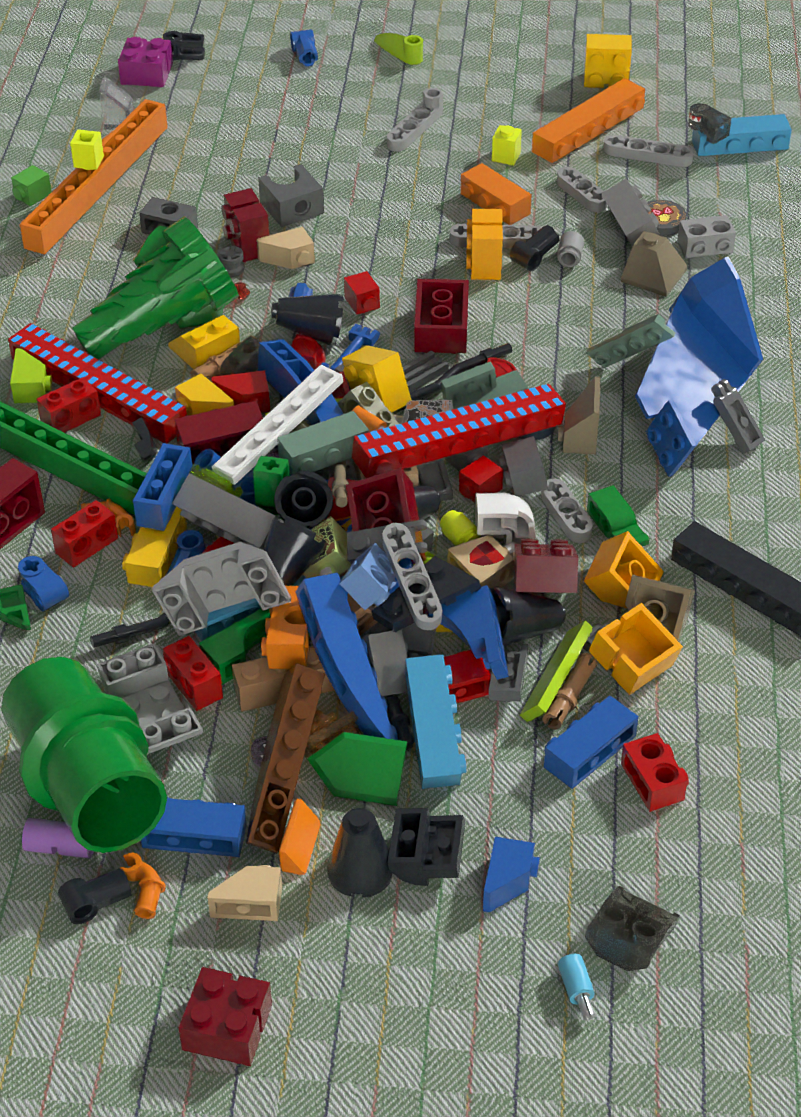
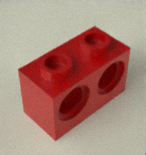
(69, 405)
(84, 533)
(193, 673)
(654, 772)

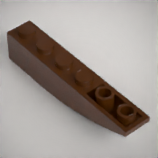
(283, 756)

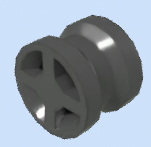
(232, 260)

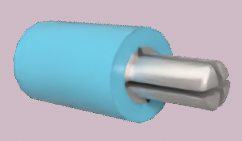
(577, 983)

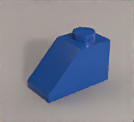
(509, 871)

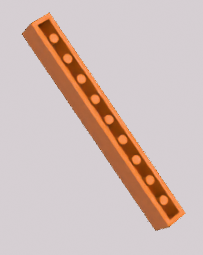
(84, 187)

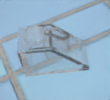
(115, 104)

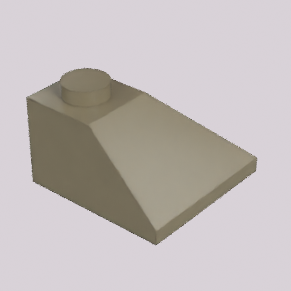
(653, 265)
(582, 422)

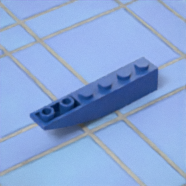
(287, 370)
(344, 652)

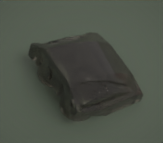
(629, 930)

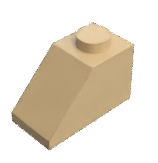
(287, 249)
(248, 895)

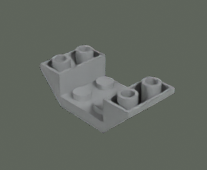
(218, 581)
(144, 685)

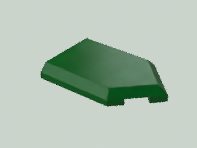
(362, 767)

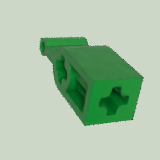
(267, 476)
(614, 514)

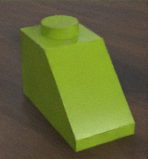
(28, 378)

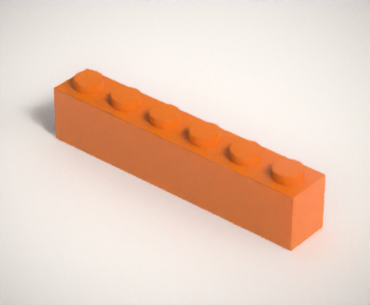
(588, 120)

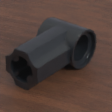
(530, 253)
(85, 898)

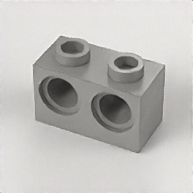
(706, 236)

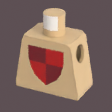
(484, 560)

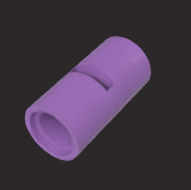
(51, 837)

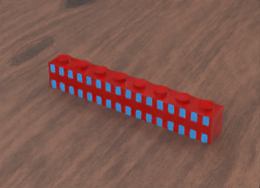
(117, 392)
(458, 430)

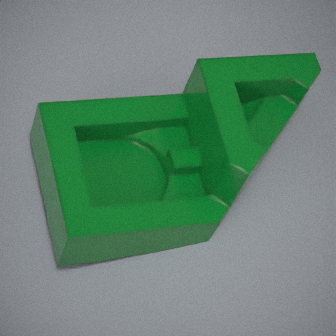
(13, 607)

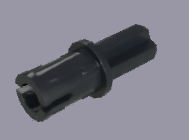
(399, 721)

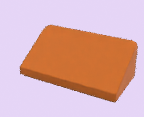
(299, 839)

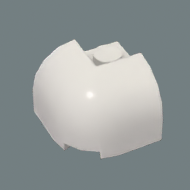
(503, 517)

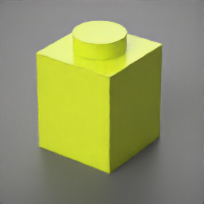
(506, 145)
(87, 149)

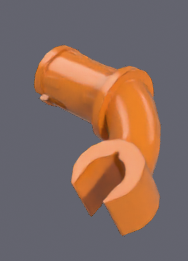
(121, 516)
(149, 882)

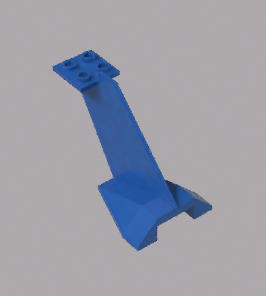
(710, 344)

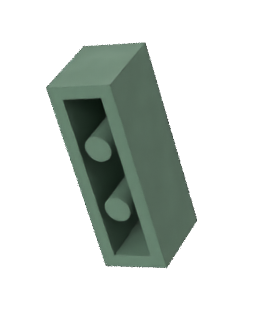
(321, 443)

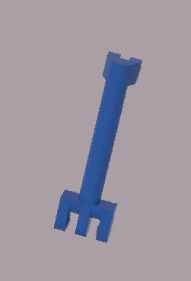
(358, 338)

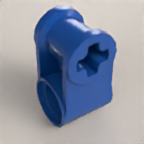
(41, 583)

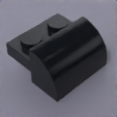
(425, 845)

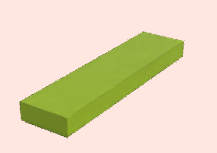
(556, 671)

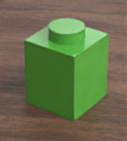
(31, 185)

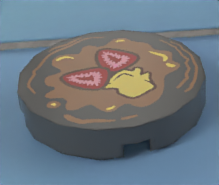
(668, 214)

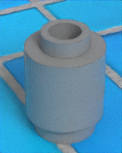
(570, 249)

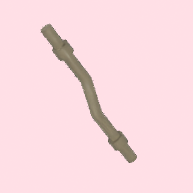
(339, 485)

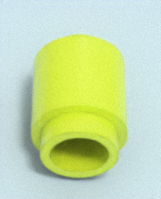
(458, 528)

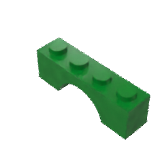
(234, 643)

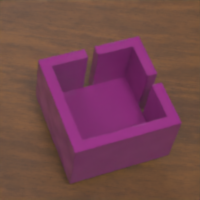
(145, 62)

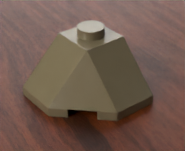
(664, 600)

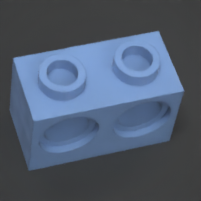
(369, 578)

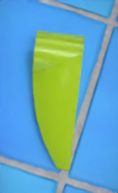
(406, 49)

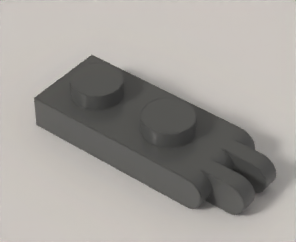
(736, 416)

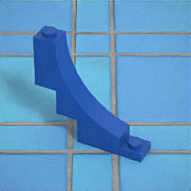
(476, 623)

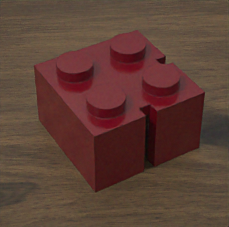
(244, 221)
(221, 1016)

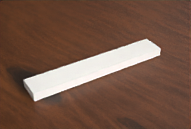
(278, 422)

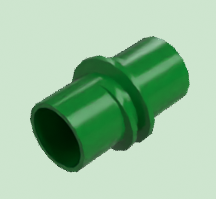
(83, 754)

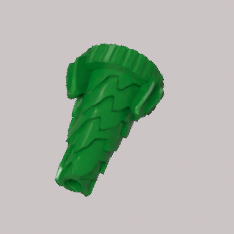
(173, 283)

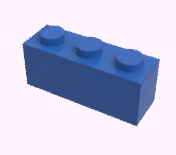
(161, 485)
(590, 741)
(199, 828)

